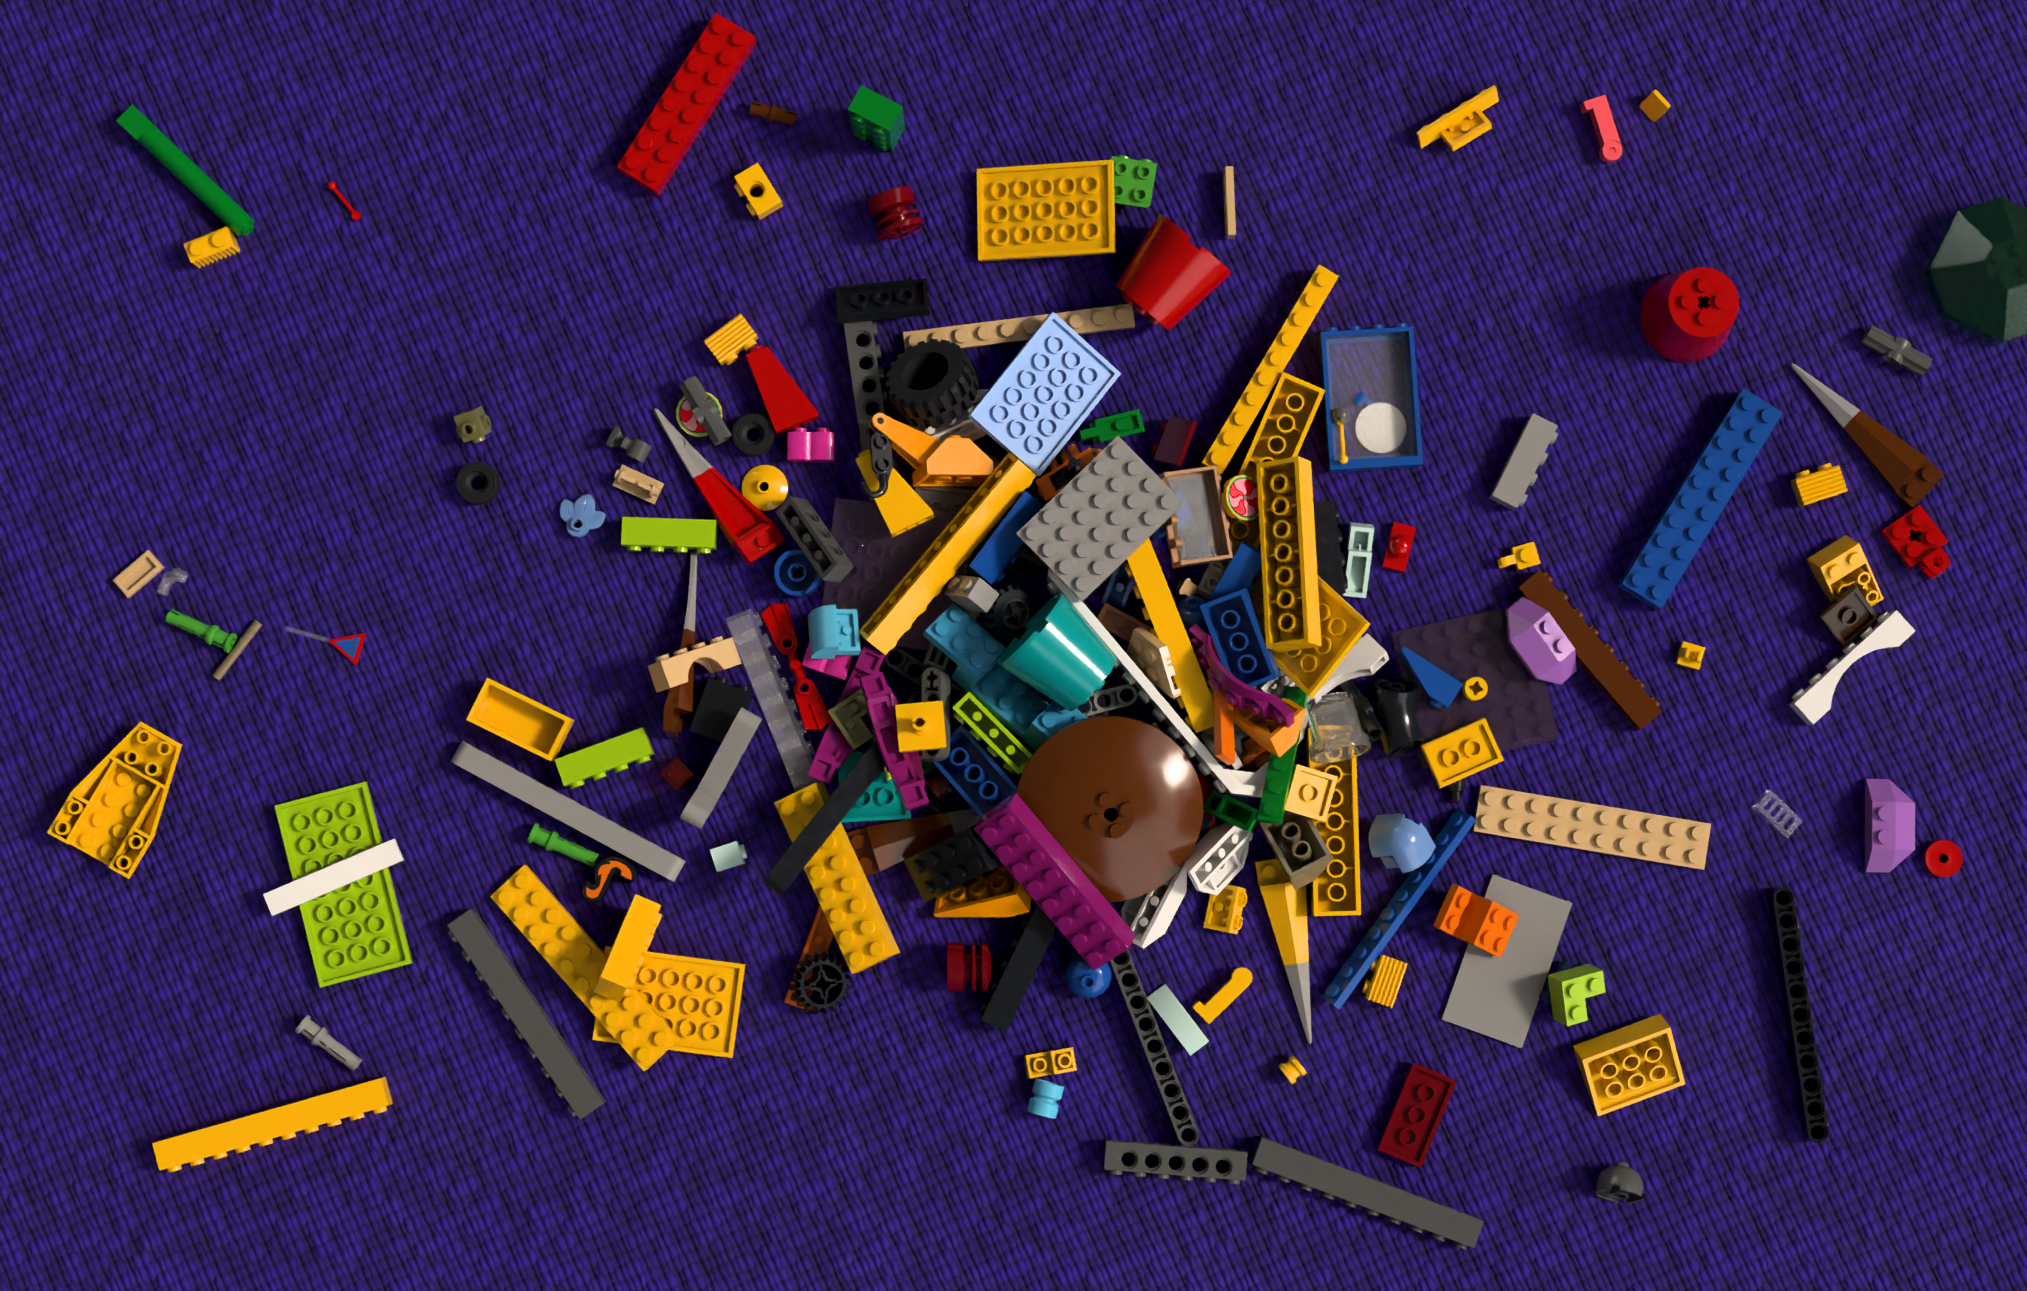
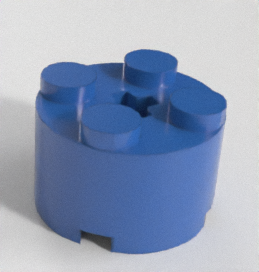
(785, 579)

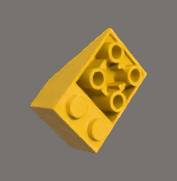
(1841, 566)

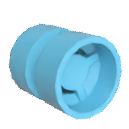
(1045, 1098)

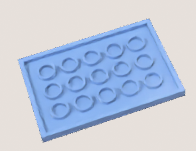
(1044, 394)

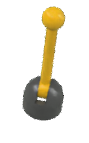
(1341, 417)

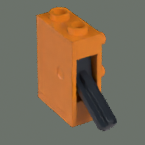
(1060, 476)

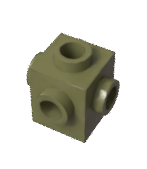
(472, 425)

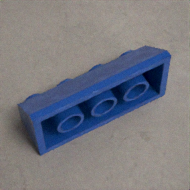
(1004, 543)

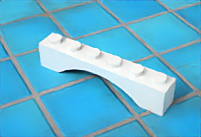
(1361, 660)
(1817, 698)

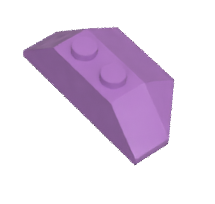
(1540, 642)
(1887, 825)

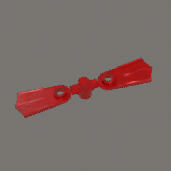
(810, 704)

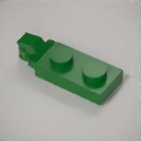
(1110, 427)

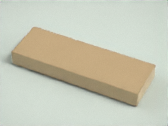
(1229, 202)

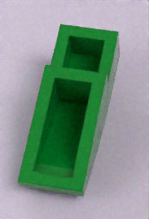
(1231, 811)

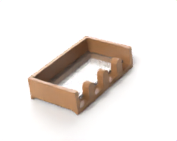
(1199, 527)

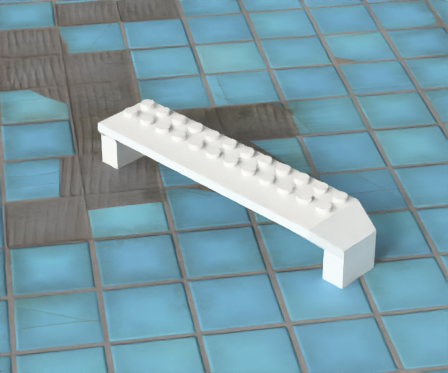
(1225, 780)

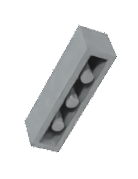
(1523, 462)

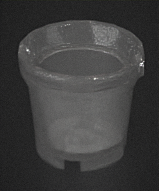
(1335, 729)

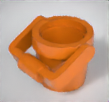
(1255, 755)

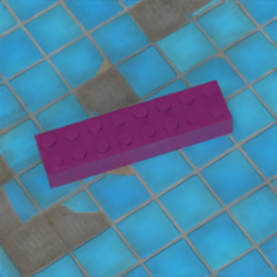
(1054, 881)

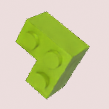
(1569, 992)

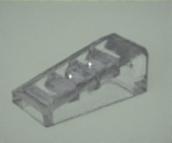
(1762, 802)

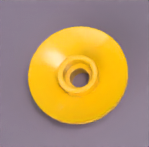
(773, 496)

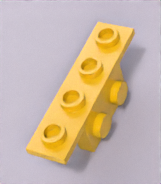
(1462, 123)

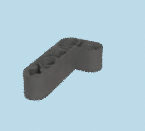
(943, 686)

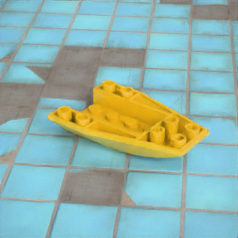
(120, 800)

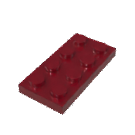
(1416, 1114)

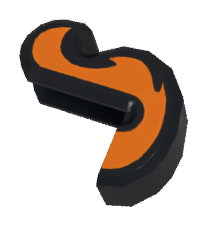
(604, 874)

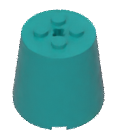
(1059, 655)

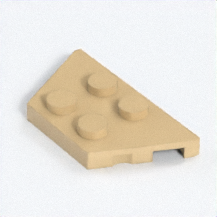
(1152, 659)

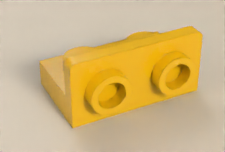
(1226, 909)

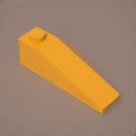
(1267, 732)
(988, 896)

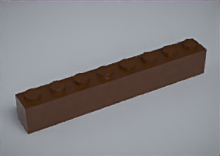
(1592, 653)

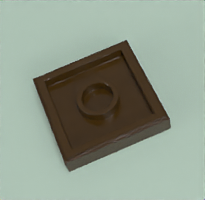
(1847, 615)

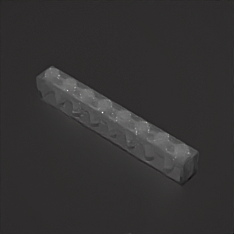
(772, 696)

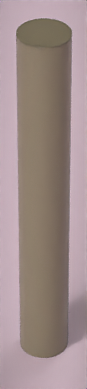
(237, 649)

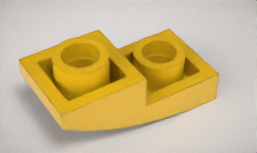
(1050, 1062)

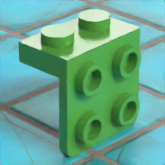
(1133, 181)

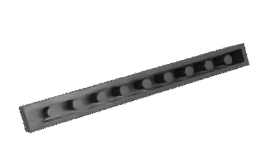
(526, 1014)
(1367, 1192)

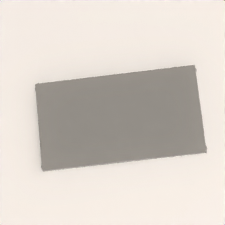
(1502, 993)

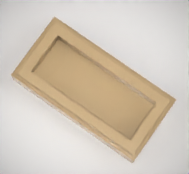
(138, 574)

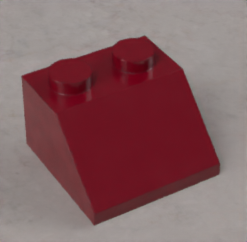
(1174, 442)

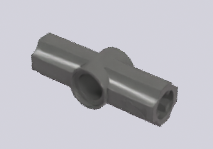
(1896, 350)
(705, 410)

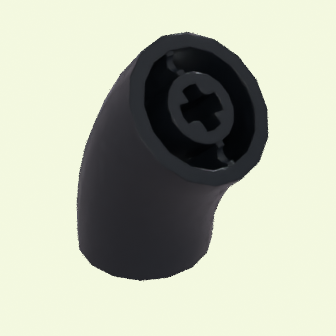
(1397, 712)

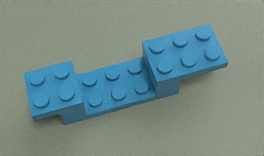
(993, 686)

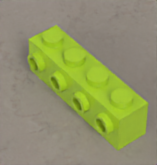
(669, 533)
(989, 729)
(603, 757)

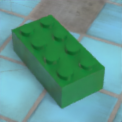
(876, 119)

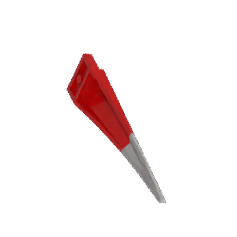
(739, 519)

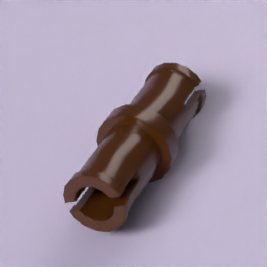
(772, 113)

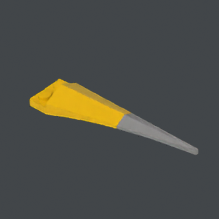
(1289, 923)

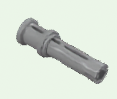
(320, 1037)

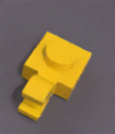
(1522, 556)

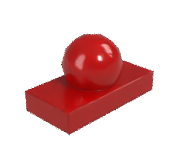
(1398, 547)

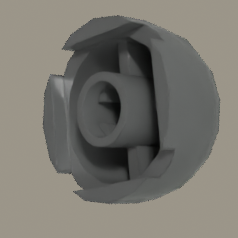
(1620, 1183)

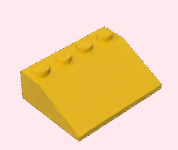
(1629, 1064)

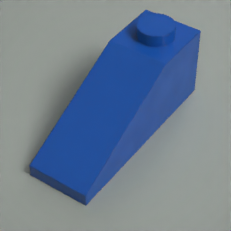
(1118, 588)
(1433, 681)

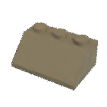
(1298, 848)

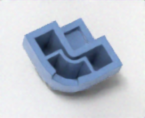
(1400, 842)

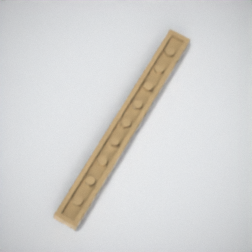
(1022, 328)

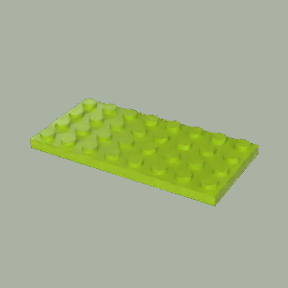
(357, 925)

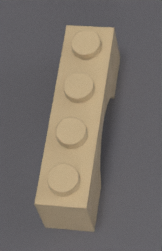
(674, 671)

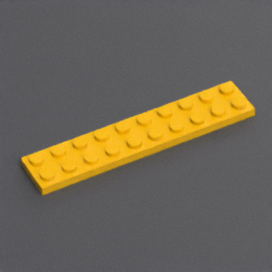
(580, 964)

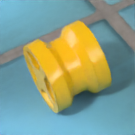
(1470, 688)
(1292, 1069)

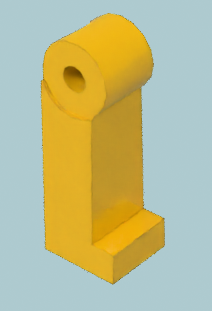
(1239, 981)

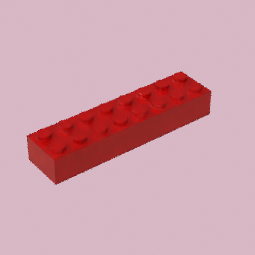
(687, 104)

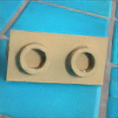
(637, 484)

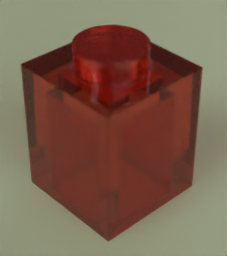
(677, 774)

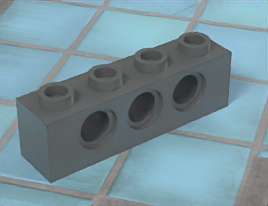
(814, 539)

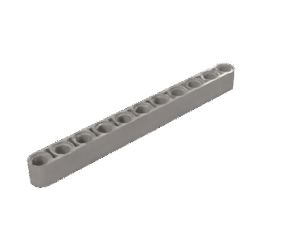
(568, 811)

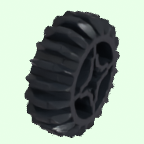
(822, 992)

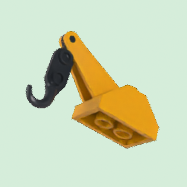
(936, 463)

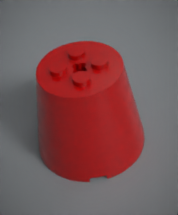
(1169, 275)
(1676, 323)

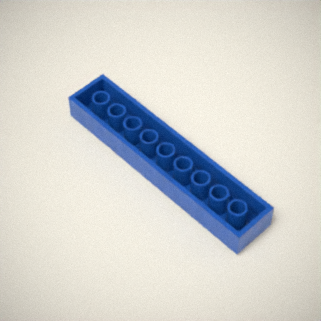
(1699, 499)

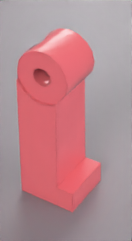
(1604, 127)

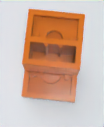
(1476, 920)

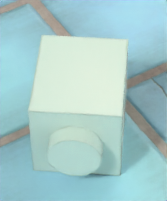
(728, 856)

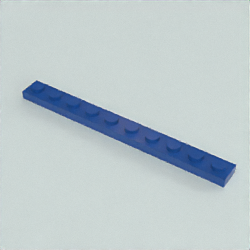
(1397, 910)

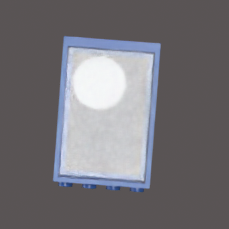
(1386, 422)

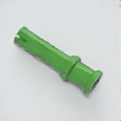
(210, 634)
(552, 841)

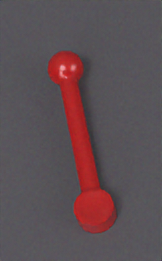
(356, 216)

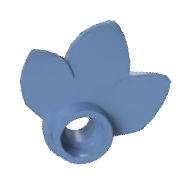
(583, 512)

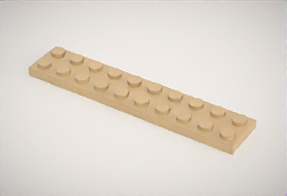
(1591, 827)

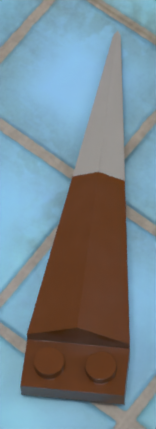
(1899, 464)
(680, 698)
(894, 842)

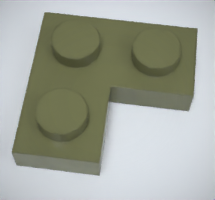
(848, 719)

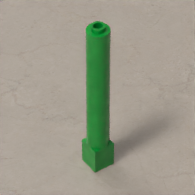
(186, 171)

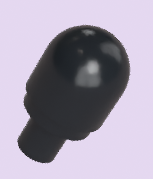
(1456, 789)

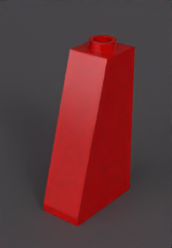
(782, 396)

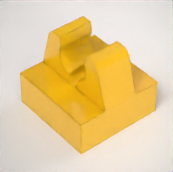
(1690, 655)

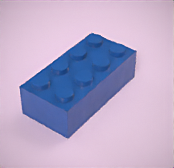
(1240, 638)
(975, 773)

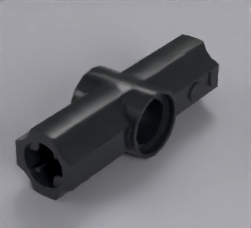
(1364, 710)

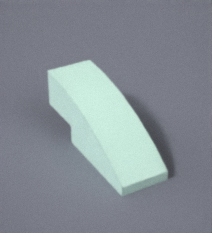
(1358, 559)
(1177, 1019)

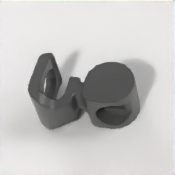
(634, 448)

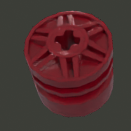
(893, 209)
(967, 966)

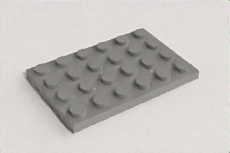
(1100, 518)

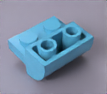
(833, 632)

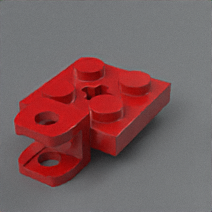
(1924, 552)

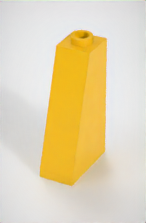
(900, 504)

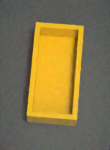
(520, 720)
(629, 949)

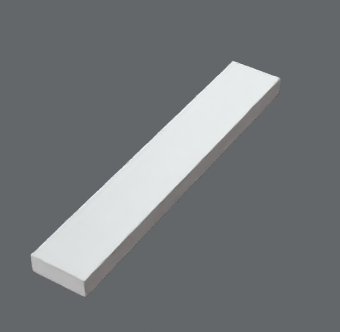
(333, 877)

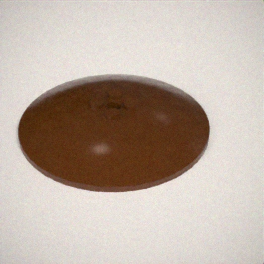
(1121, 767)

